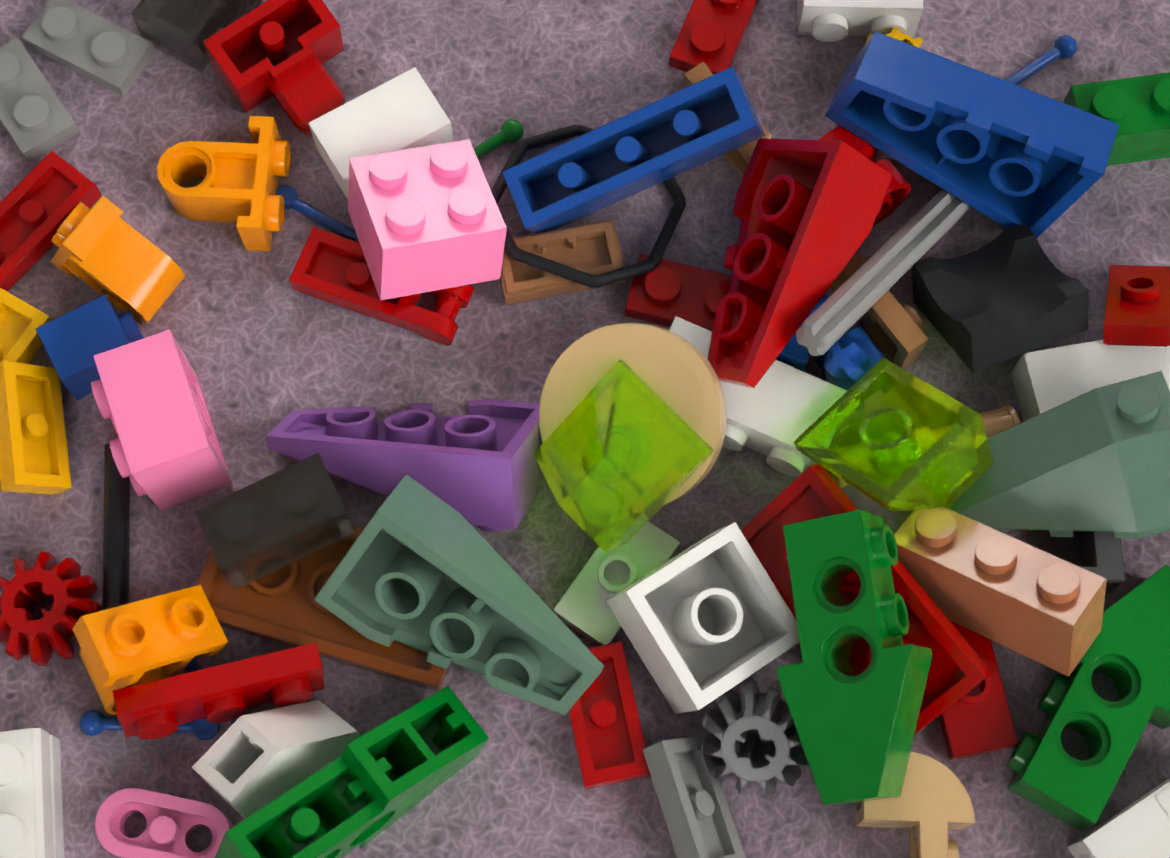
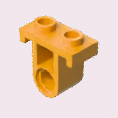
(237, 182)
(115, 260)
(147, 640)

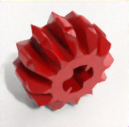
(19, 596)

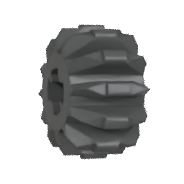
(742, 751)

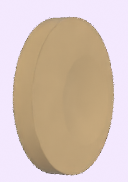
(662, 361)

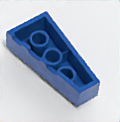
(972, 132)

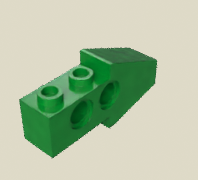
(1136, 657)
(851, 724)
(365, 787)

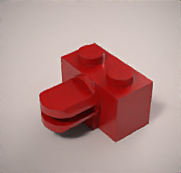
(281, 55)

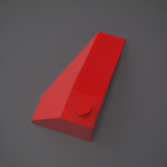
(801, 223)

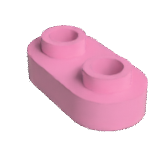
(167, 829)

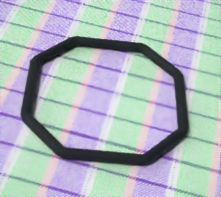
(566, 271)

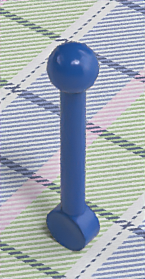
(1064, 48)
(292, 201)
(94, 722)

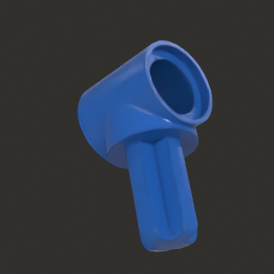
(849, 359)

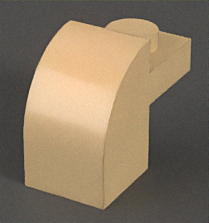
(928, 806)

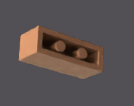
(1004, 587)

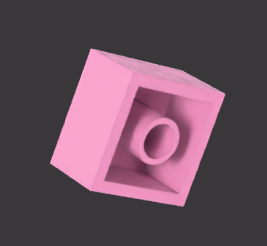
(425, 219)
(160, 421)

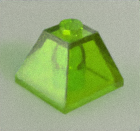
(900, 441)
(619, 457)

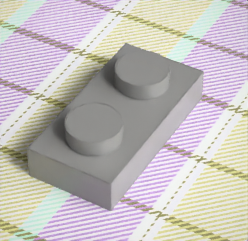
(89, 45)
(30, 105)
(692, 800)

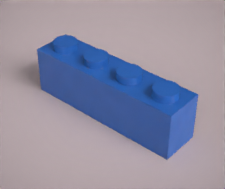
(634, 152)

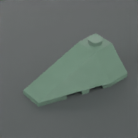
(1082, 466)
(444, 590)

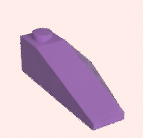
(471, 462)

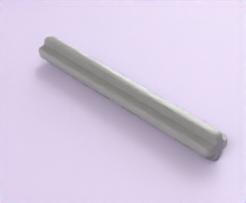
(879, 273)

